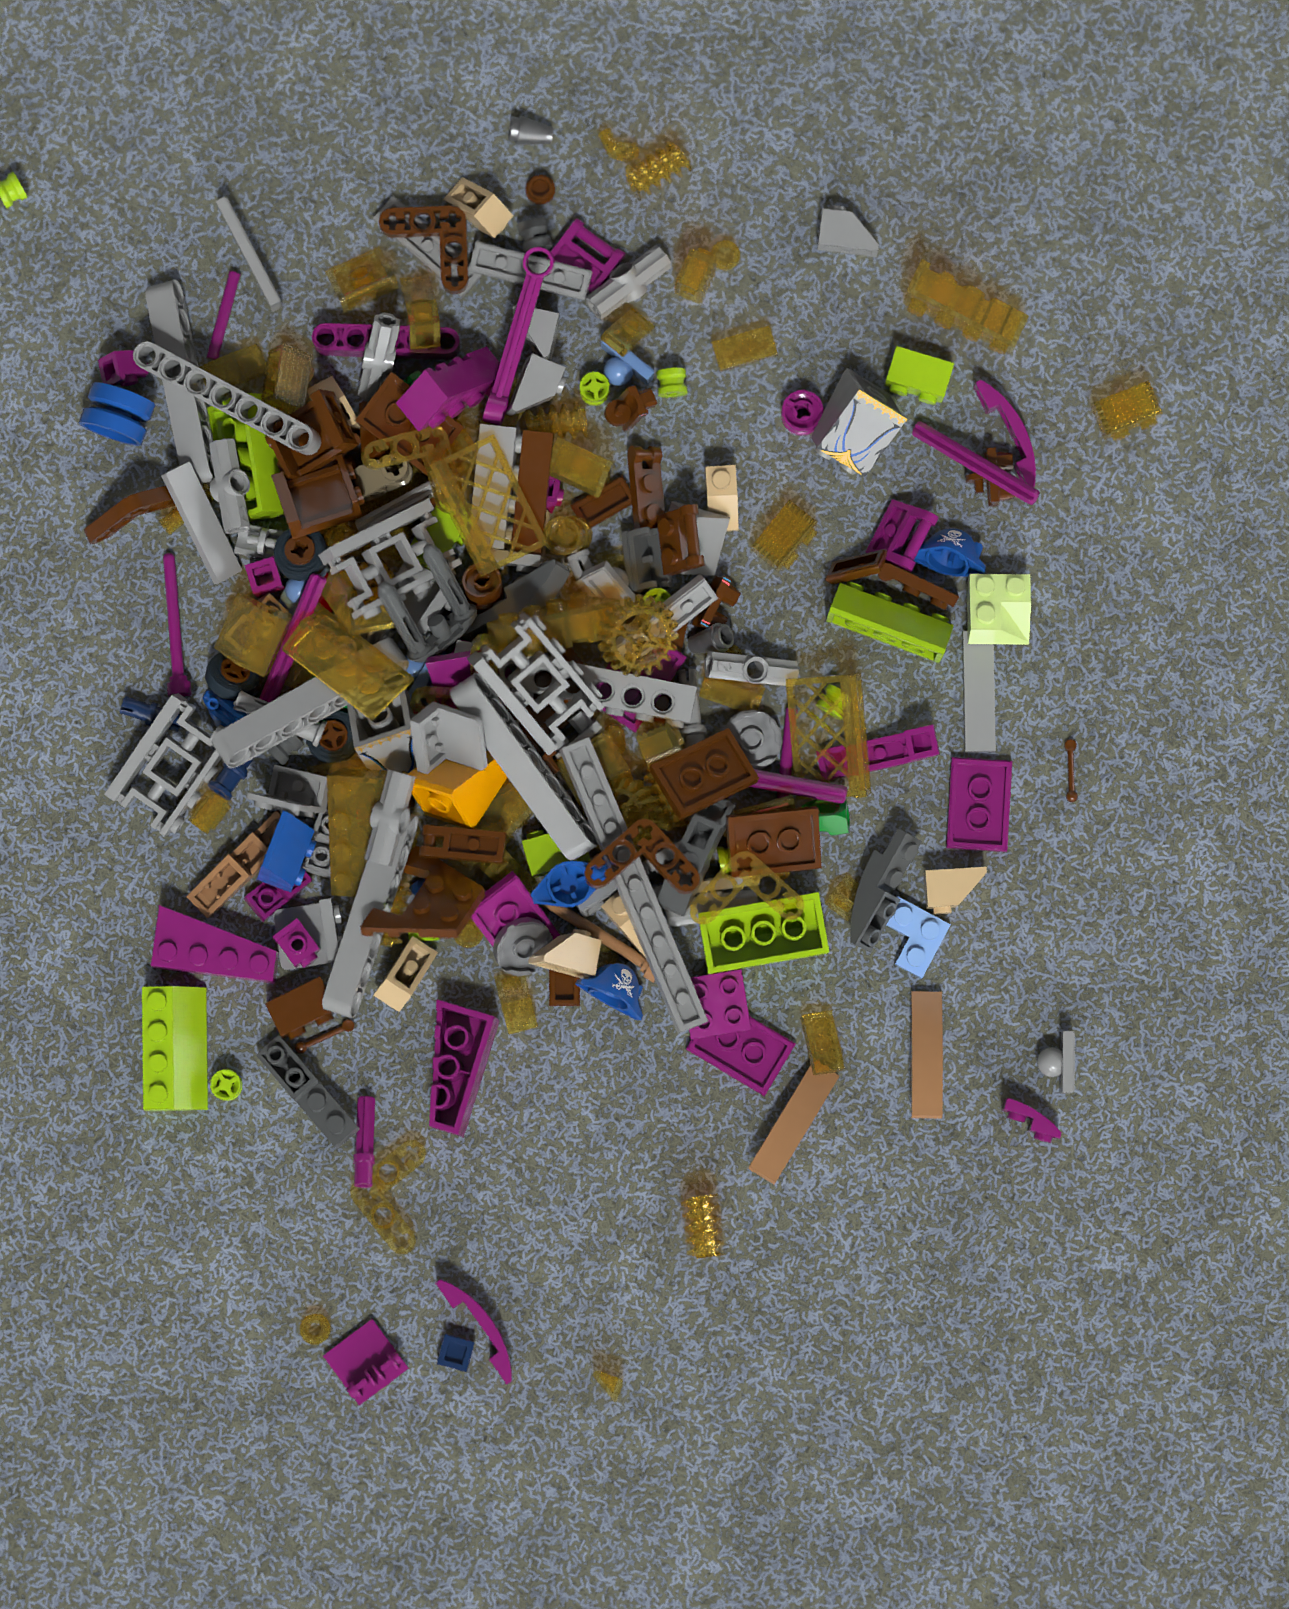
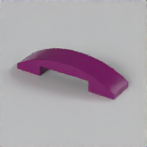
(993, 400)
(888, 751)
(456, 1296)

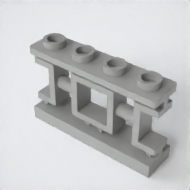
(380, 539)
(519, 698)
(152, 751)

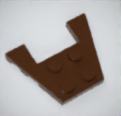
(438, 908)

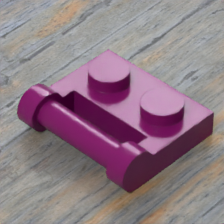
(571, 254)
(895, 530)

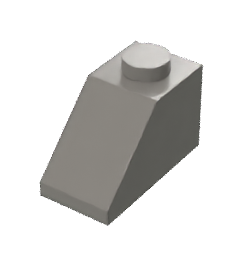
(844, 233)
(537, 384)

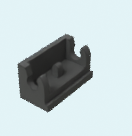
(643, 560)

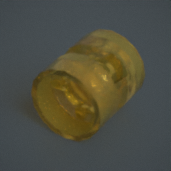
(568, 534)

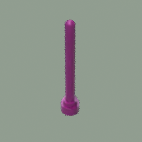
(178, 682)

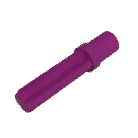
(364, 1145)

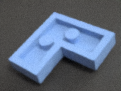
(923, 933)

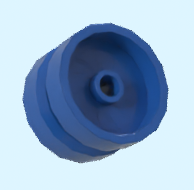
(117, 414)

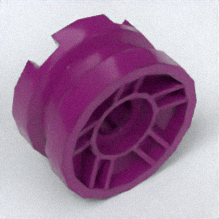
(795, 401)

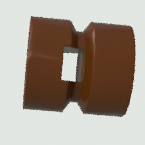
(482, 590)

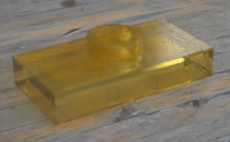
(627, 332)
(744, 348)
(822, 1042)

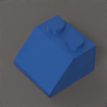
(286, 853)

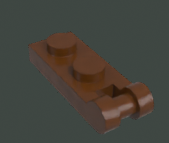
(645, 485)
(916, 585)
(464, 844)

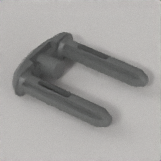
(443, 633)

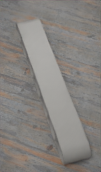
(214, 392)
(186, 412)
(287, 716)
(525, 768)
(357, 951)

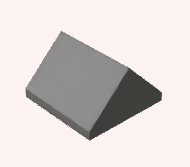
(542, 332)
(711, 535)

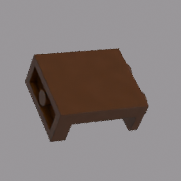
(329, 421)
(319, 498)

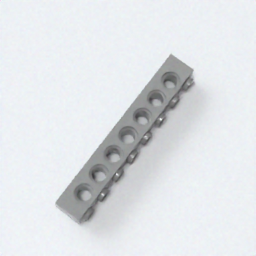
(682, 695)

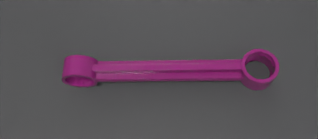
(499, 397)

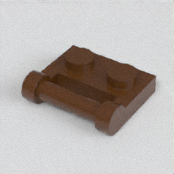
(679, 540)

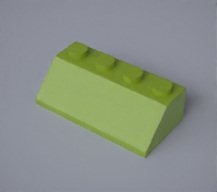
(254, 459)
(889, 622)
(760, 936)
(174, 1048)

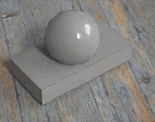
(608, 582)
(1060, 1062)

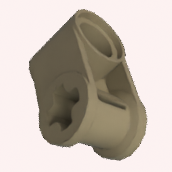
(378, 482)

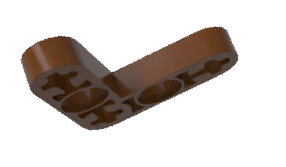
(446, 233)
(126, 511)
(649, 850)

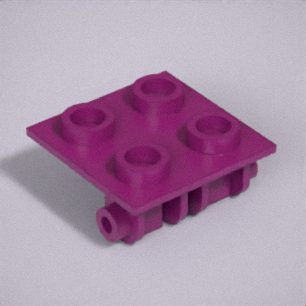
(723, 1003)
(365, 1362)

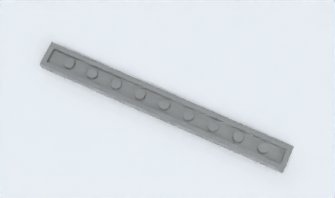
(634, 887)

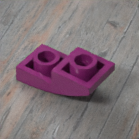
(267, 898)
(1041, 1126)

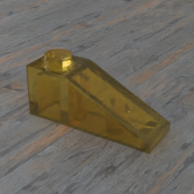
(420, 312)

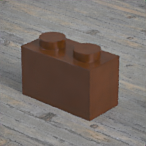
(299, 1009)

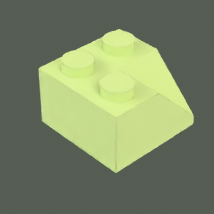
(998, 608)

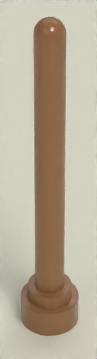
(607, 939)

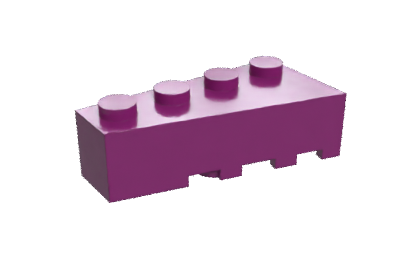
(449, 389)
(203, 949)
(458, 1064)

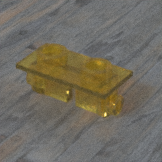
(733, 694)

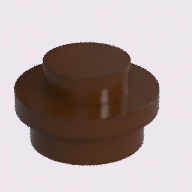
(540, 189)

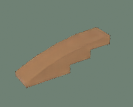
(234, 869)
(926, 1055)
(792, 1124)

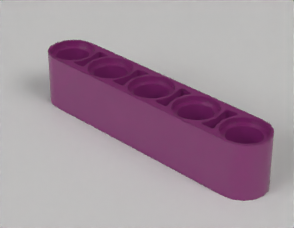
(343, 332)

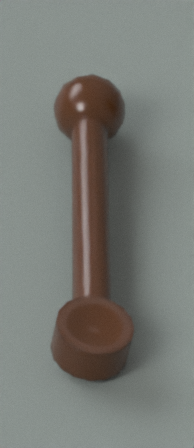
(1070, 745)
(301, 1047)

